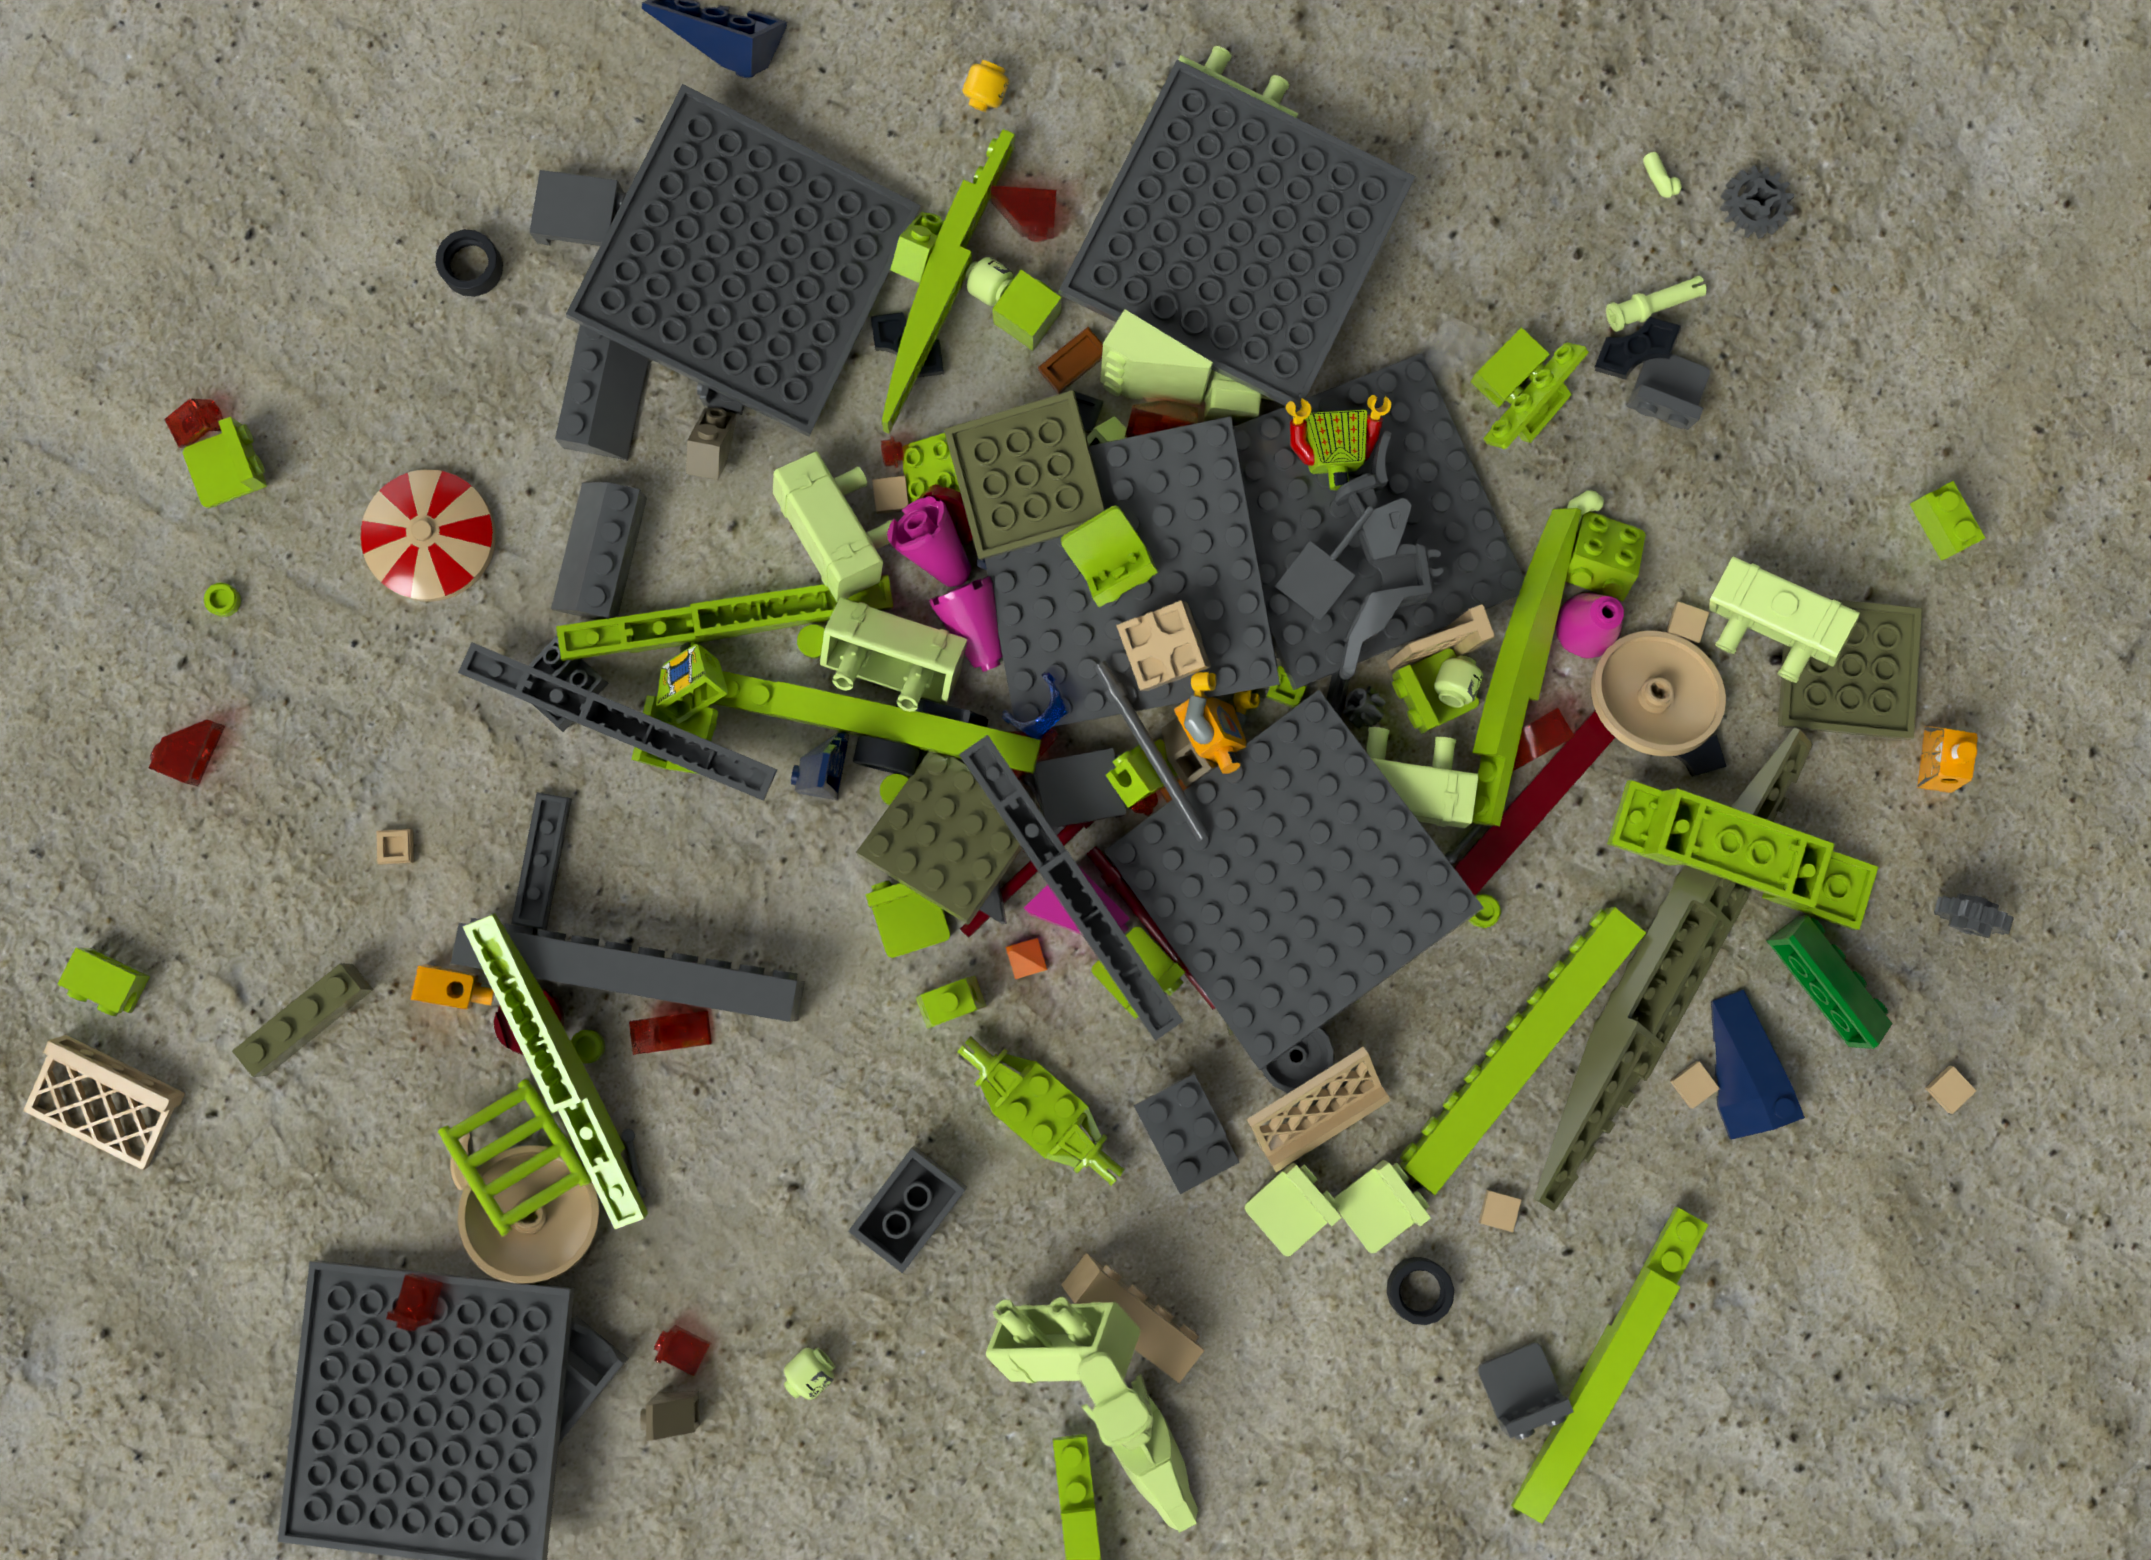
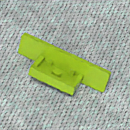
(1539, 400)

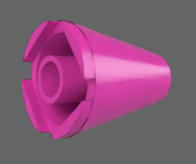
(931, 541)
(971, 614)
(1589, 624)

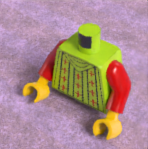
(1335, 440)

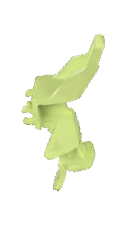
(1139, 1439)

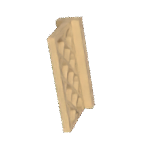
(1462, 635)
(107, 1073)
(1316, 1124)

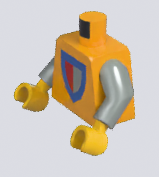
(1214, 724)

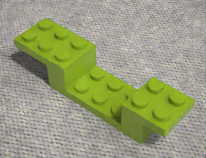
(1745, 849)

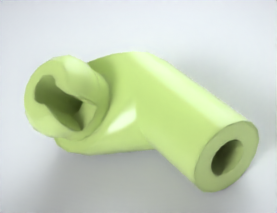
(1659, 176)
(1587, 502)

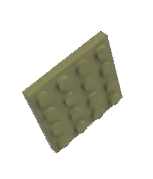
(1025, 474)
(1870, 684)
(943, 838)

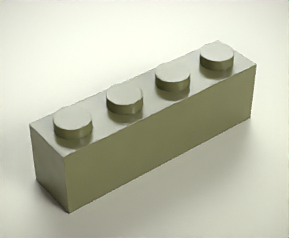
(302, 1020)

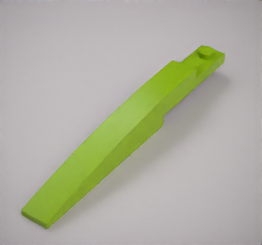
(943, 275)
(710, 620)
(1521, 664)
(872, 719)
(557, 1069)
(1611, 1365)
(1076, 1498)

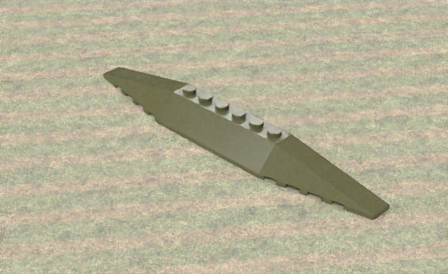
(1658, 987)

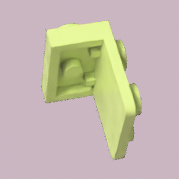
(1381, 1206)
(1292, 1208)

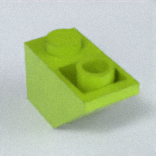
(916, 246)

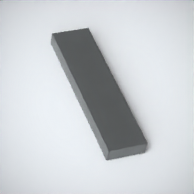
(541, 861)

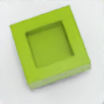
(1284, 693)

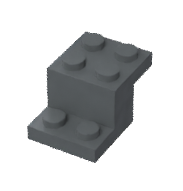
(1186, 1133)

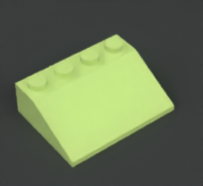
(1151, 364)

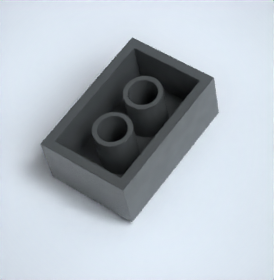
(907, 1209)

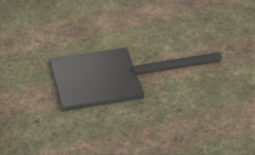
(1316, 577)

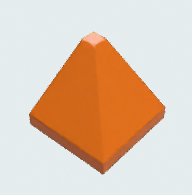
(1026, 958)

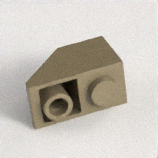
(710, 443)
(1182, 754)
(670, 1415)

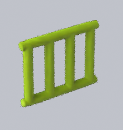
(486, 1193)

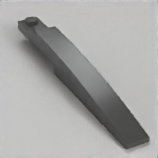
(618, 721)
(1071, 887)

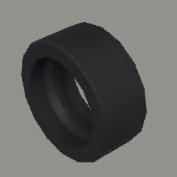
(454, 243)
(886, 755)
(1444, 1302)

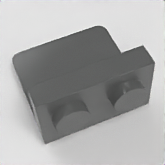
(1670, 390)
(1523, 1391)

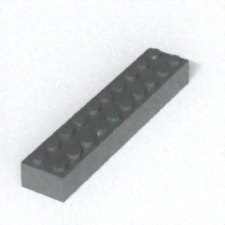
(648, 973)

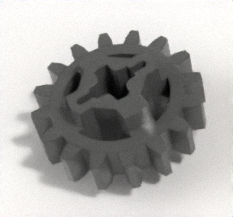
(1765, 191)
(1973, 915)

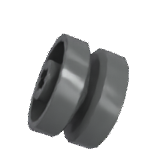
(1317, 1057)

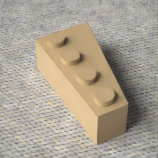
(1160, 1339)

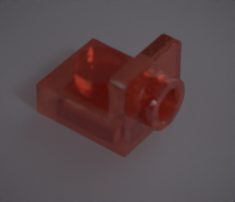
(193, 421)
(415, 1302)
(681, 1349)

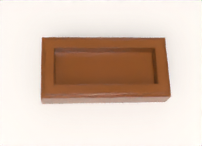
(1072, 360)

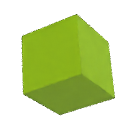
(1027, 309)

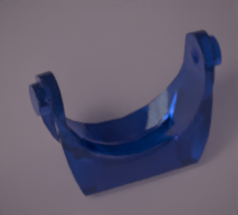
(1054, 712)

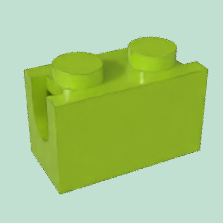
(1509, 368)
(1947, 521)
(1135, 776)
(103, 981)

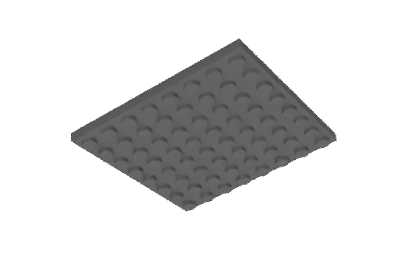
(1238, 233)
(743, 261)
(1422, 465)
(1194, 517)
(1301, 888)
(428, 1433)

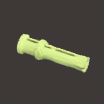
(1643, 306)

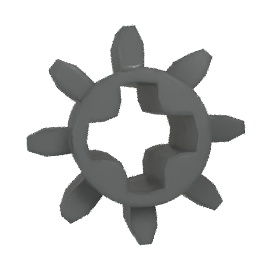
(1364, 707)

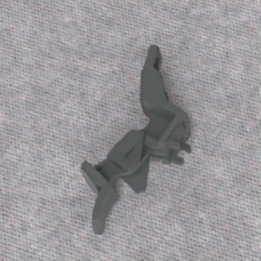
(1402, 566)

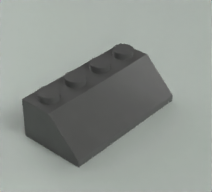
(601, 397)
(599, 550)

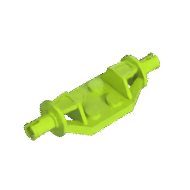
(1041, 1110)

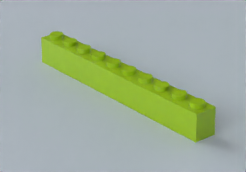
(1521, 1049)

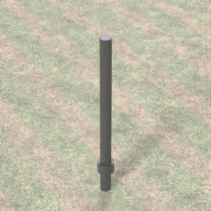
(1117, 694)

